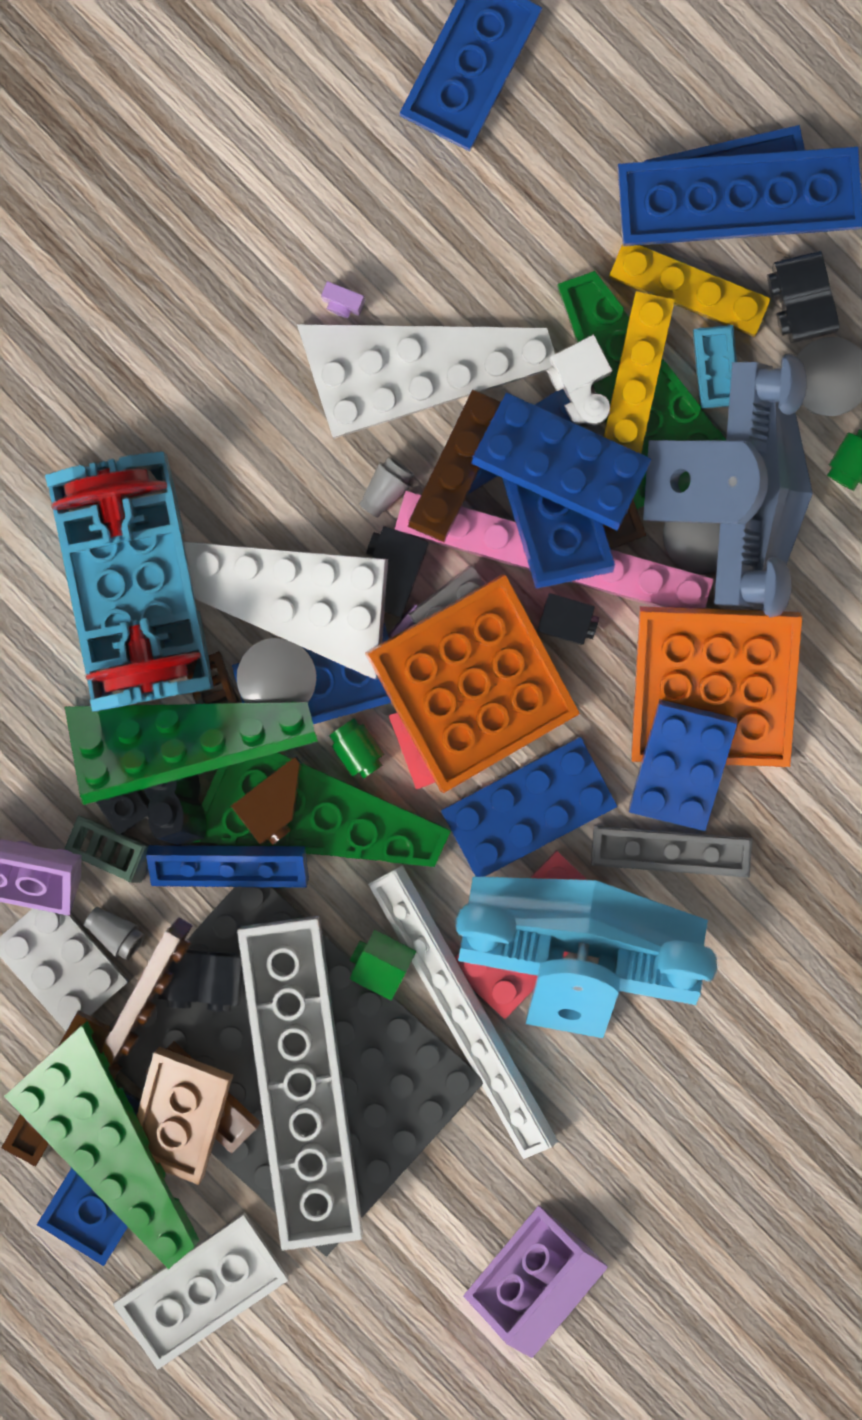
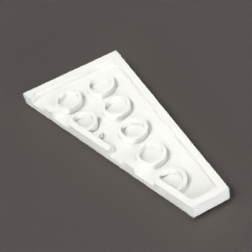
(396, 371)
(305, 597)

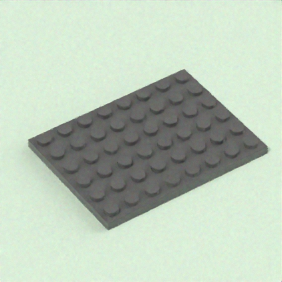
(394, 1069)

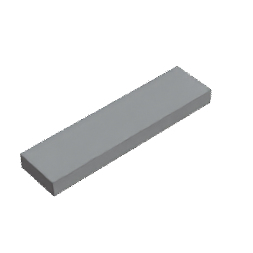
(671, 851)

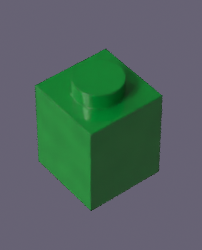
(381, 964)

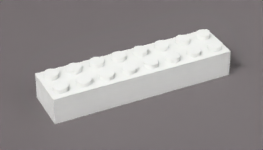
(300, 1082)

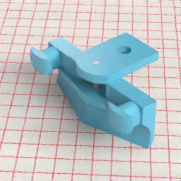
(638, 943)

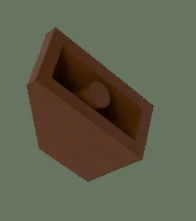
(271, 803)

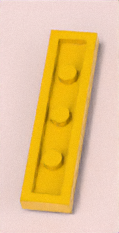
(690, 288)
(638, 370)

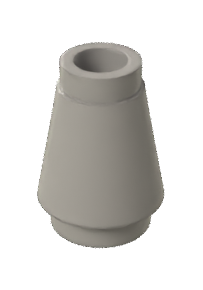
(386, 486)
(115, 933)

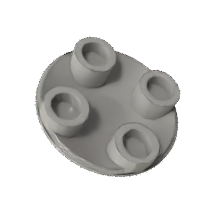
(832, 375)
(692, 545)
(276, 673)

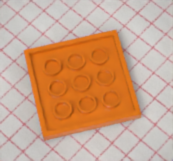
(723, 665)
(472, 683)

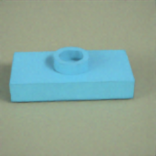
(714, 358)

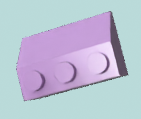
(38, 876)
(535, 1282)

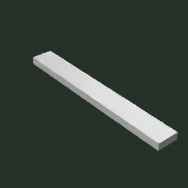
(463, 1013)

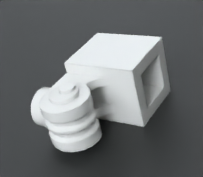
(576, 372)

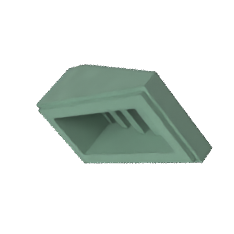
(138, 864)

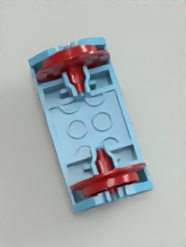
(129, 580)

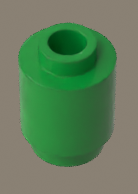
(847, 462)
(356, 748)

